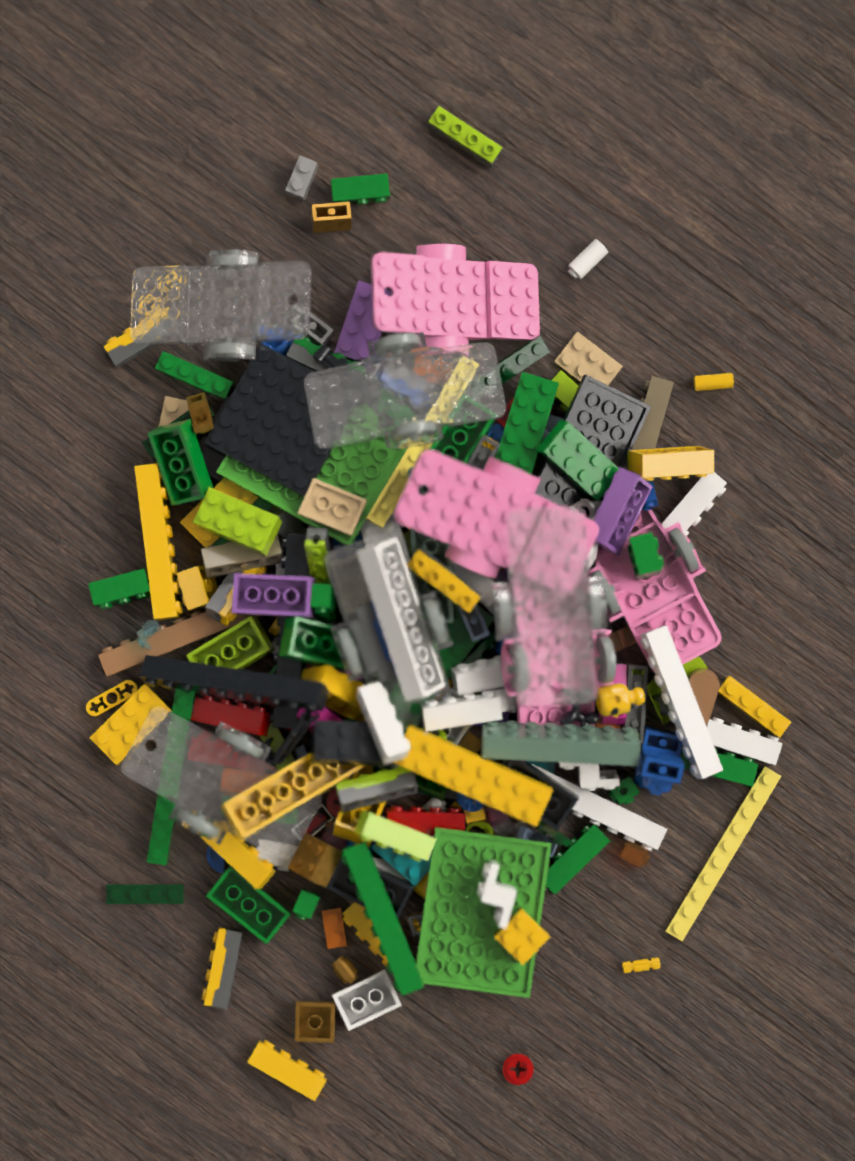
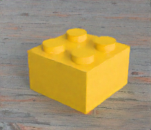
(196, 587)
(522, 936)

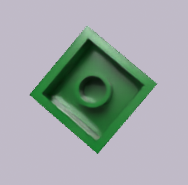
(644, 556)

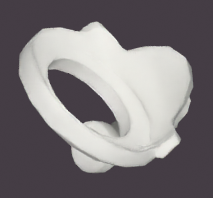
(591, 505)

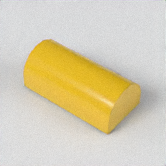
(713, 382)

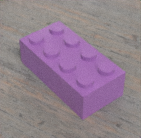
(359, 325)
(620, 509)
(272, 595)

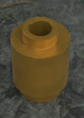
(345, 970)

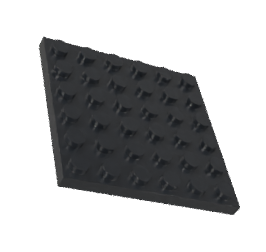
(270, 423)

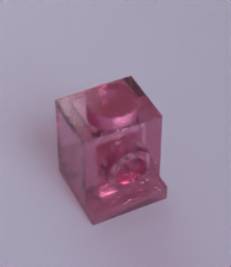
(495, 816)

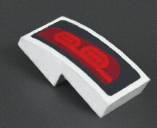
(319, 820)

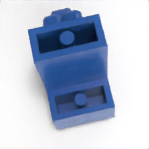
(659, 761)

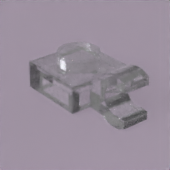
(508, 829)

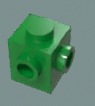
(624, 792)

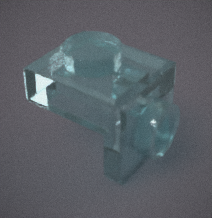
(149, 628)

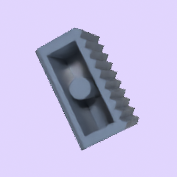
(474, 623)

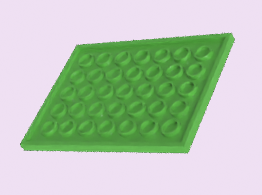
(355, 468)
(459, 929)

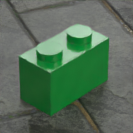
(306, 904)

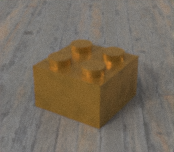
(315, 860)
(315, 1021)

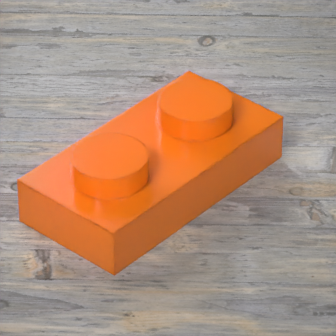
(334, 928)

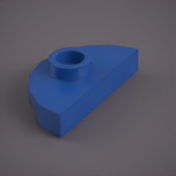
(215, 860)

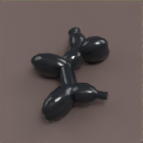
(575, 714)

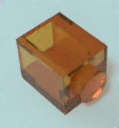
(635, 854)

